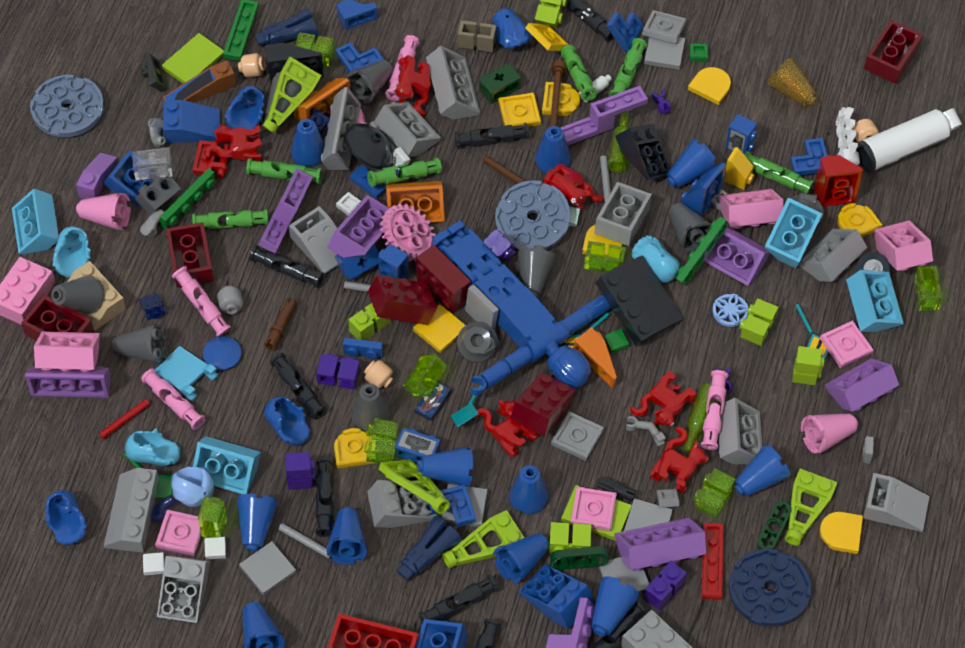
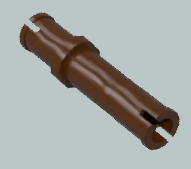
(277, 329)

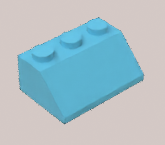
(35, 222)
(792, 232)
(874, 301)
(228, 464)

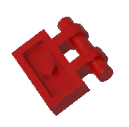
(202, 163)

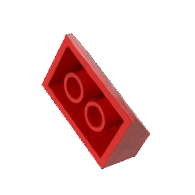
(837, 181)

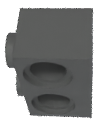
(159, 195)

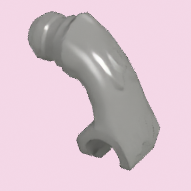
(155, 127)
(149, 227)

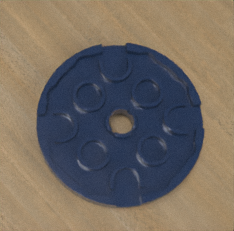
(764, 606)

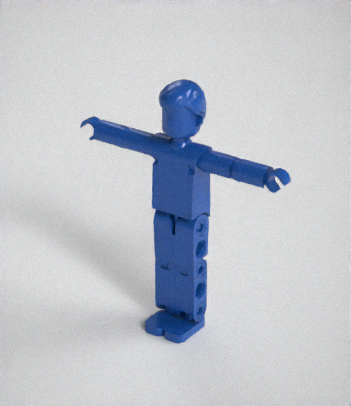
(519, 313)

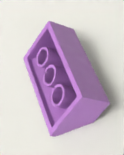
(359, 229)
(69, 383)
(661, 543)

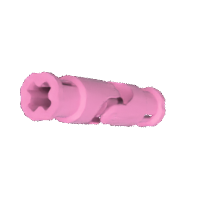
(408, 49)
(206, 308)
(178, 404)
(712, 423)

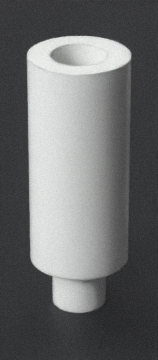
(600, 84)

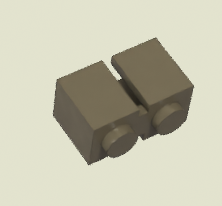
(469, 39)

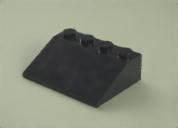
(638, 300)

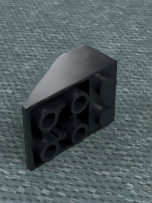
(279, 53)
(644, 151)

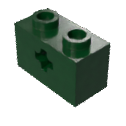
(499, 83)

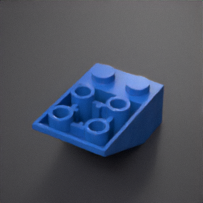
(556, 595)

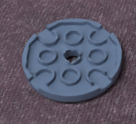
(58, 121)
(536, 198)

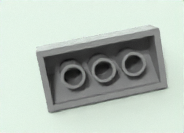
(452, 84)
(344, 113)
(132, 510)

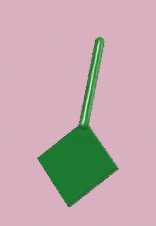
(164, 486)

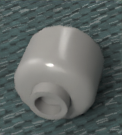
(230, 300)

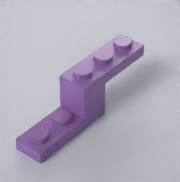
(603, 114)
(285, 210)
(581, 628)

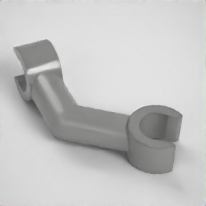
(657, 436)

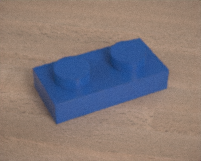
(363, 348)

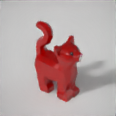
(413, 81)
(242, 146)
(571, 185)
(665, 396)
(508, 430)
(678, 464)

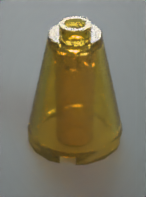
(793, 83)

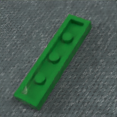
(241, 30)
(187, 199)
(697, 257)

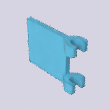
(183, 370)

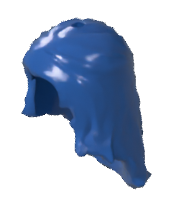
(510, 29)
(246, 108)
(287, 420)
(65, 517)

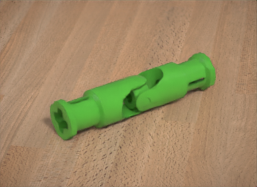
(632, 60)
(578, 72)
(270, 170)
(416, 170)
(790, 179)
(244, 218)

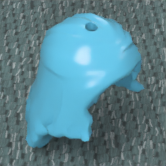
(71, 251)
(659, 260)
(151, 448)

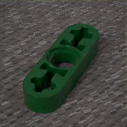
(772, 519)
(594, 561)

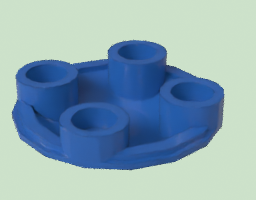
(222, 353)

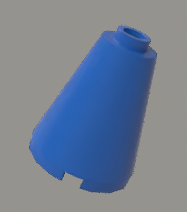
(307, 144)
(552, 150)
(691, 164)
(448, 466)
(761, 472)
(529, 491)
(255, 519)
(347, 538)
(520, 556)
(612, 605)
(259, 628)

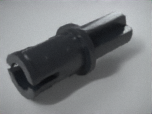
(612, 486)

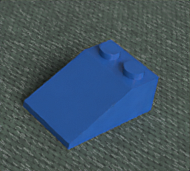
(189, 121)
(123, 179)
(704, 190)

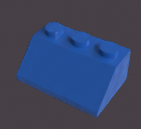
(442, 635)

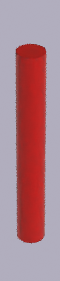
(123, 419)

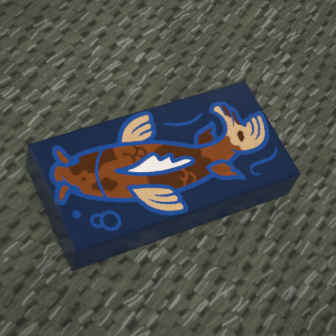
(431, 404)

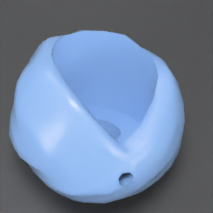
(192, 485)

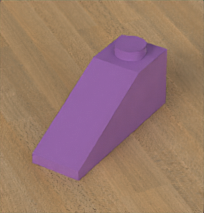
(92, 178)

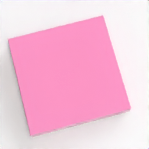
(846, 344)
(593, 508)
(179, 533)

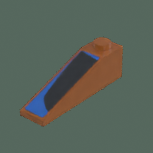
(206, 84)

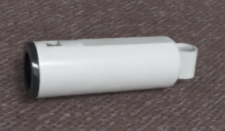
(906, 138)

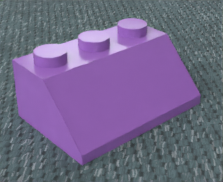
(738, 256)
(862, 384)

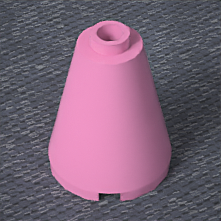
(106, 210)
(827, 430)

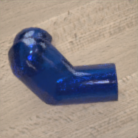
(160, 509)

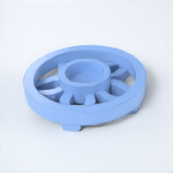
(730, 310)

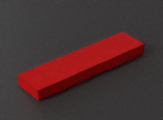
(712, 562)

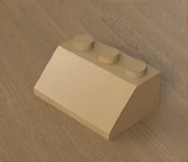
(111, 305)

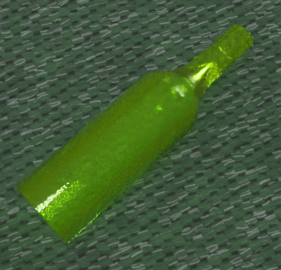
(616, 159)
(697, 416)

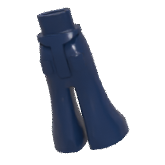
(288, 29)
(421, 556)

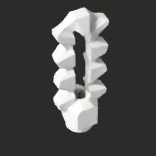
(844, 118)

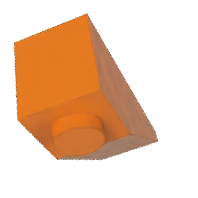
(594, 348)

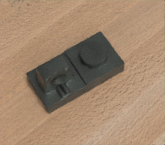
(153, 70)

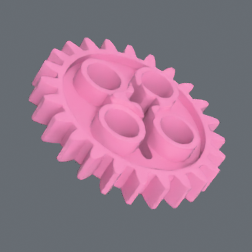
(407, 230)

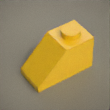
(738, 170)

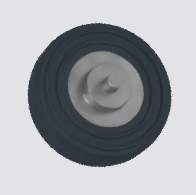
(873, 262)

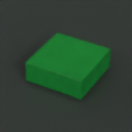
(698, 52)
(616, 341)

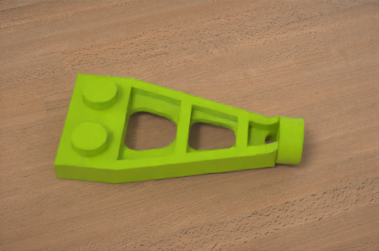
(300, 74)
(402, 469)
(815, 486)
(503, 527)

